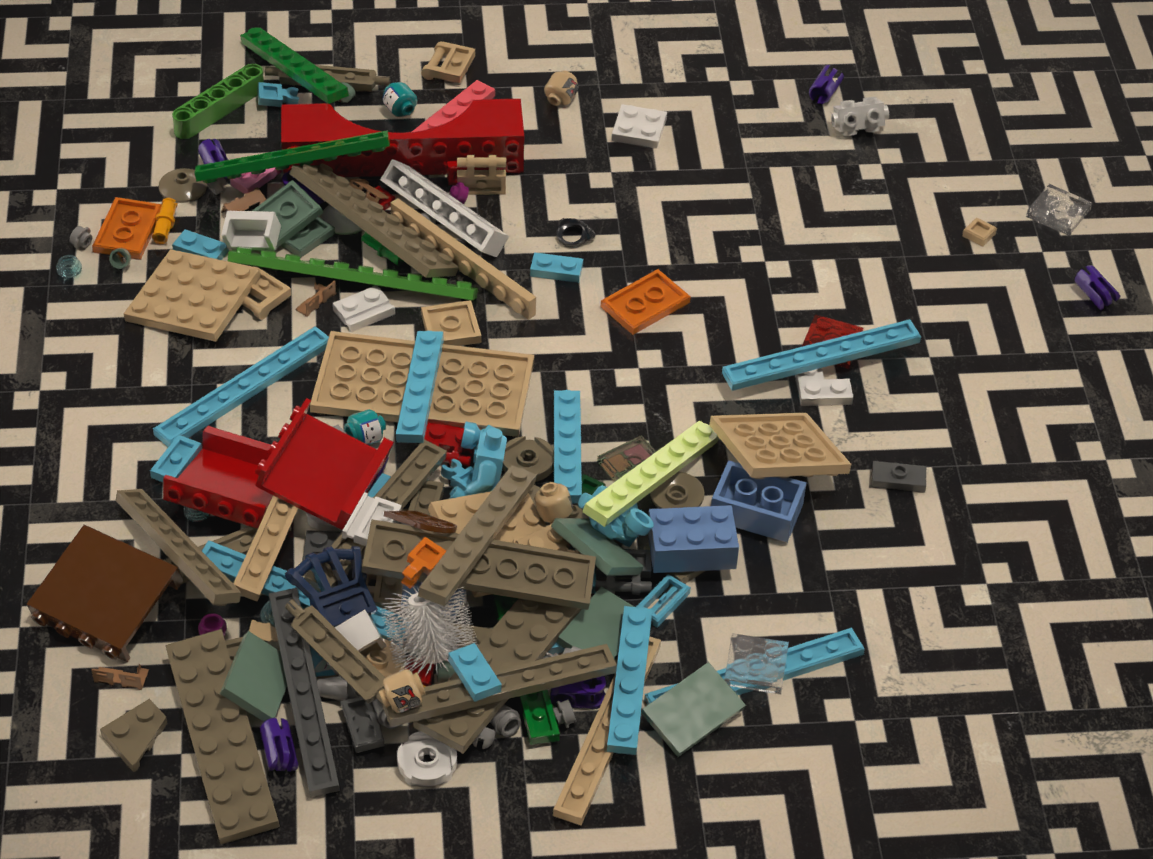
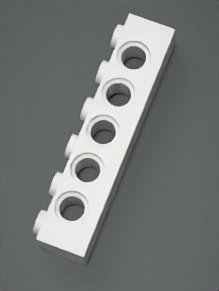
(444, 208)

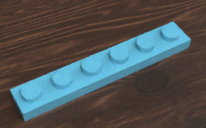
(420, 387)
(568, 442)
(629, 681)

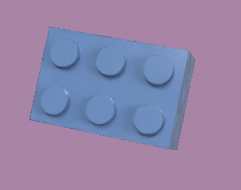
(760, 505)
(693, 539)

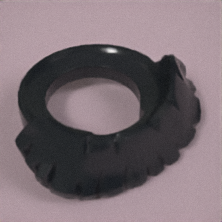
(568, 223)

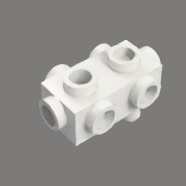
(867, 115)

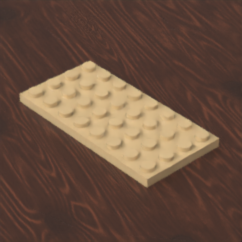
(469, 384)

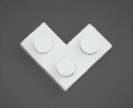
(817, 391)

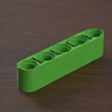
(217, 101)

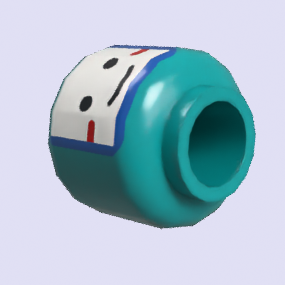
(399, 99)
(366, 426)

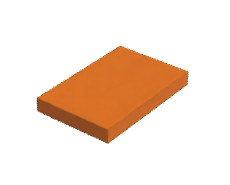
(127, 227)
(645, 301)

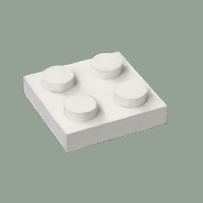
(639, 126)

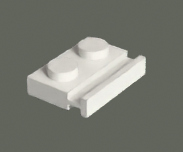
(363, 308)
(360, 520)

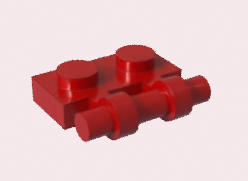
(449, 439)

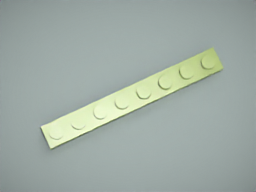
(650, 473)

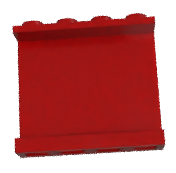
(320, 467)
(223, 479)

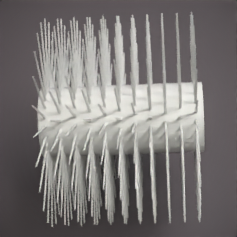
(429, 629)

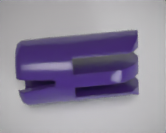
(825, 86)
(211, 153)
(1096, 287)
(278, 745)

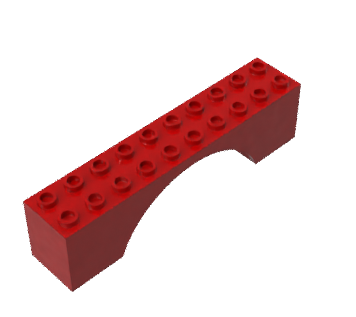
(480, 131)

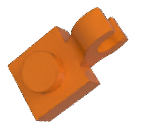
(422, 560)

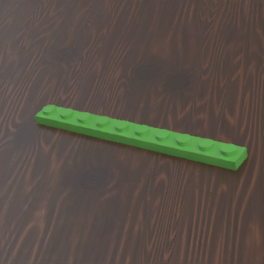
(363, 274)

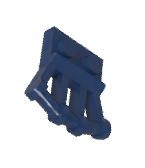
(339, 602)

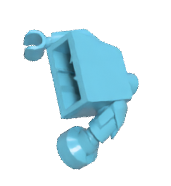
(488, 458)
(623, 528)

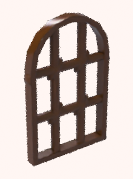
(422, 521)

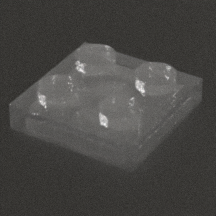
(1059, 209)
(756, 663)

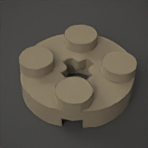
(537, 449)

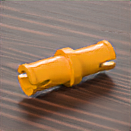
(164, 221)

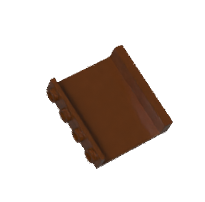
(101, 591)

